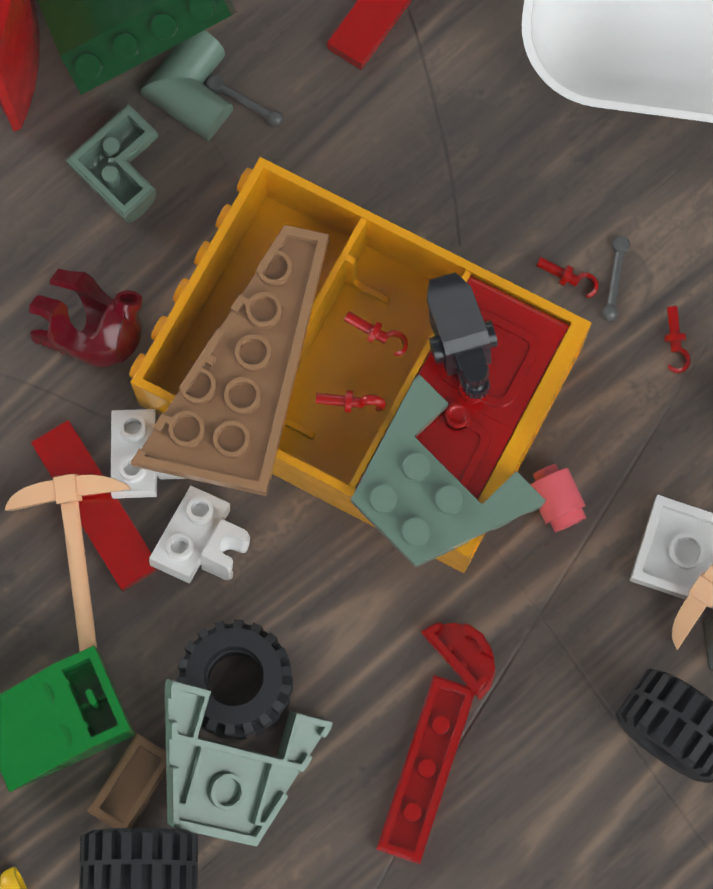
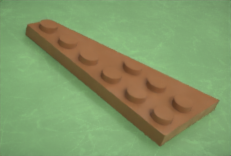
(238, 392)

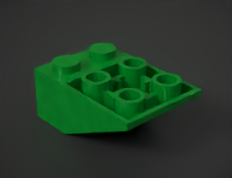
(59, 718)

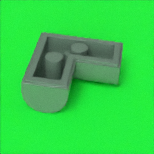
(180, 89)
(106, 163)

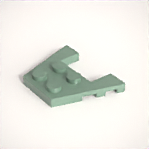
(419, 500)
(225, 787)

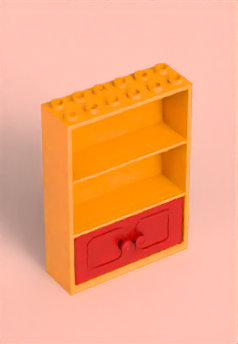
(384, 278)

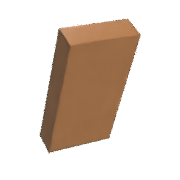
(130, 784)

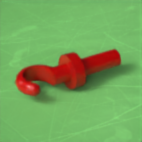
(566, 275)
(375, 332)
(675, 338)
(350, 401)

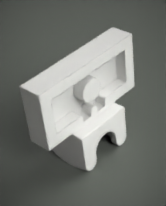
(128, 434)
(199, 537)

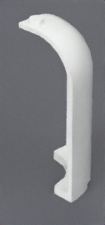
(625, 53)

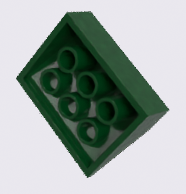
(114, 36)

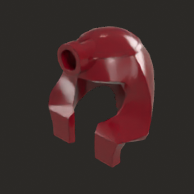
(110, 328)

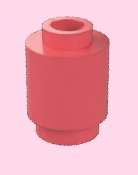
(563, 500)

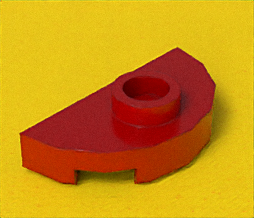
(465, 652)

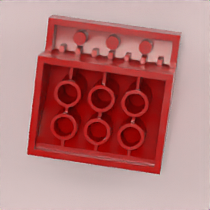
(18, 58)

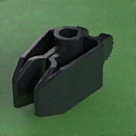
(460, 333)

